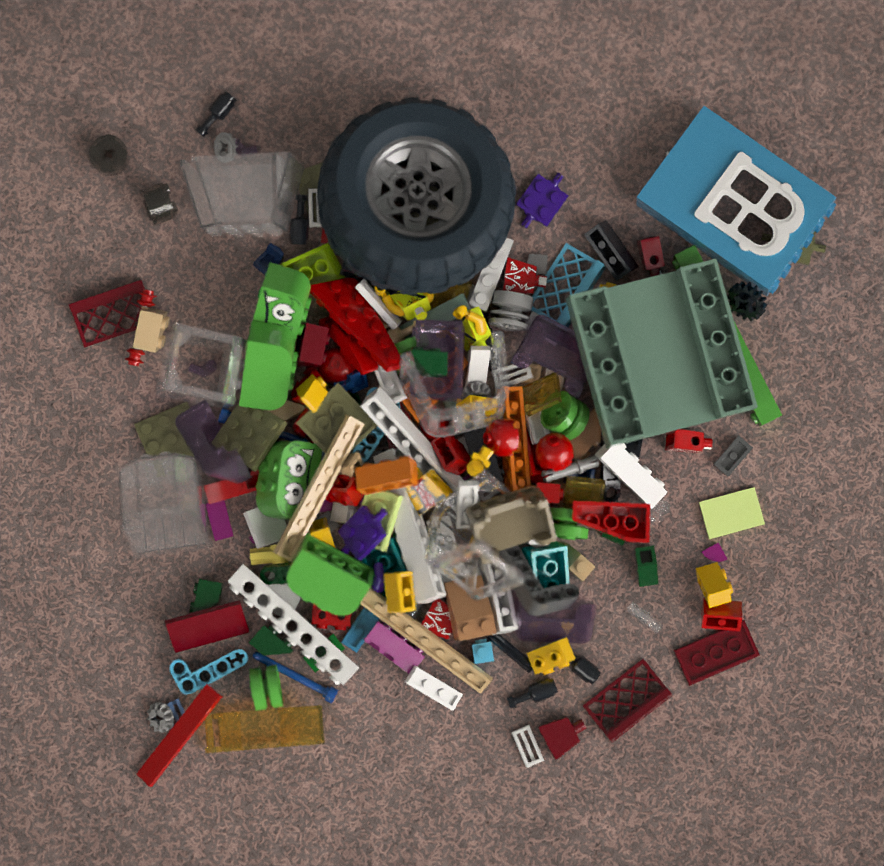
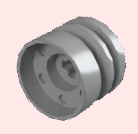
(510, 312)

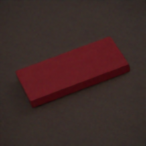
(207, 626)
(716, 653)

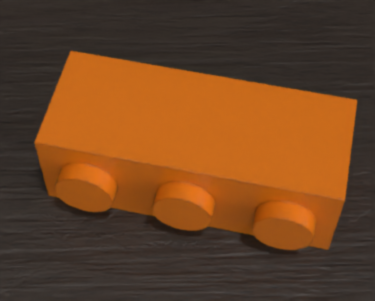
(386, 475)

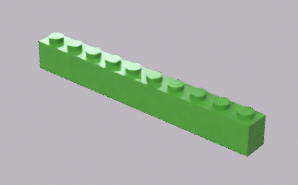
(767, 407)

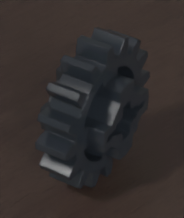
(747, 301)

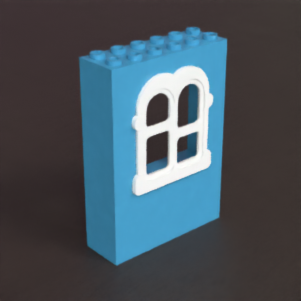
(702, 172)

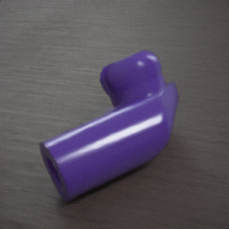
(378, 580)

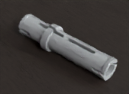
(577, 466)

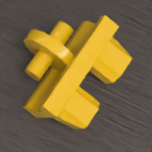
(479, 461)

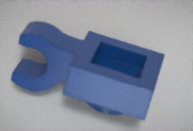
(354, 382)

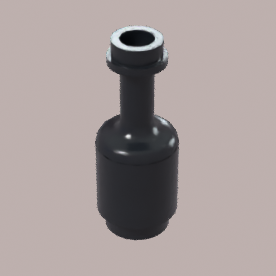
(218, 110)
(299, 225)
(585, 669)
(537, 692)

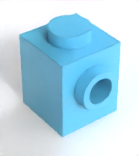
(482, 651)

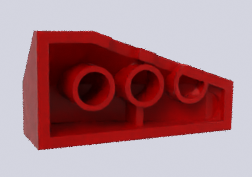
(620, 520)

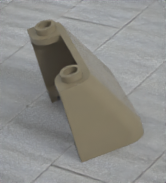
(511, 520)

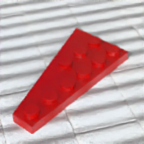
(358, 319)

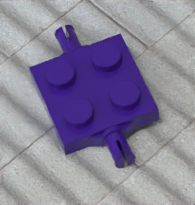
(542, 200)
(363, 532)

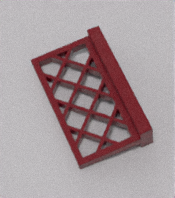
(103, 299)
(638, 713)

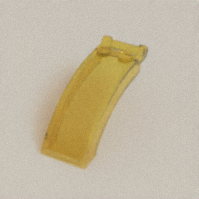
(266, 728)

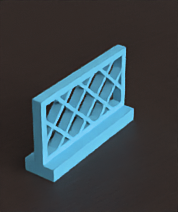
(587, 283)

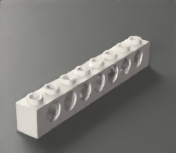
(245, 575)

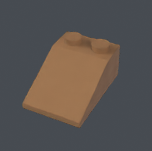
(469, 616)

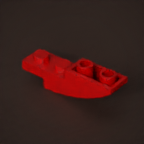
(358, 357)
(225, 489)

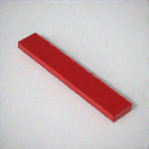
(179, 735)

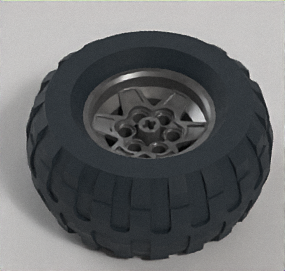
(410, 254)

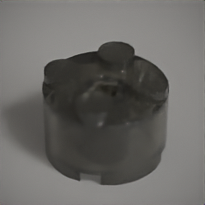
(104, 164)
(158, 203)

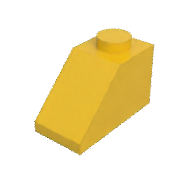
(312, 392)

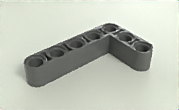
(531, 594)

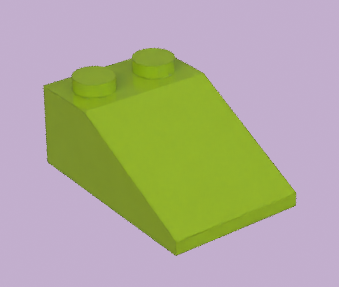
(317, 264)

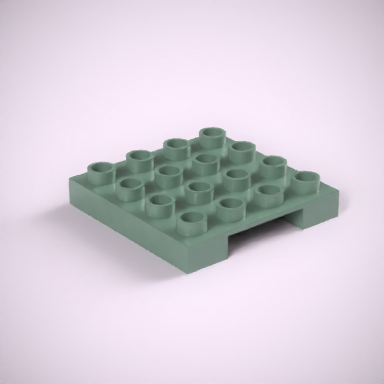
(661, 353)

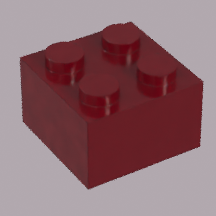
(312, 346)

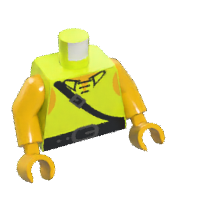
(406, 305)
(475, 326)

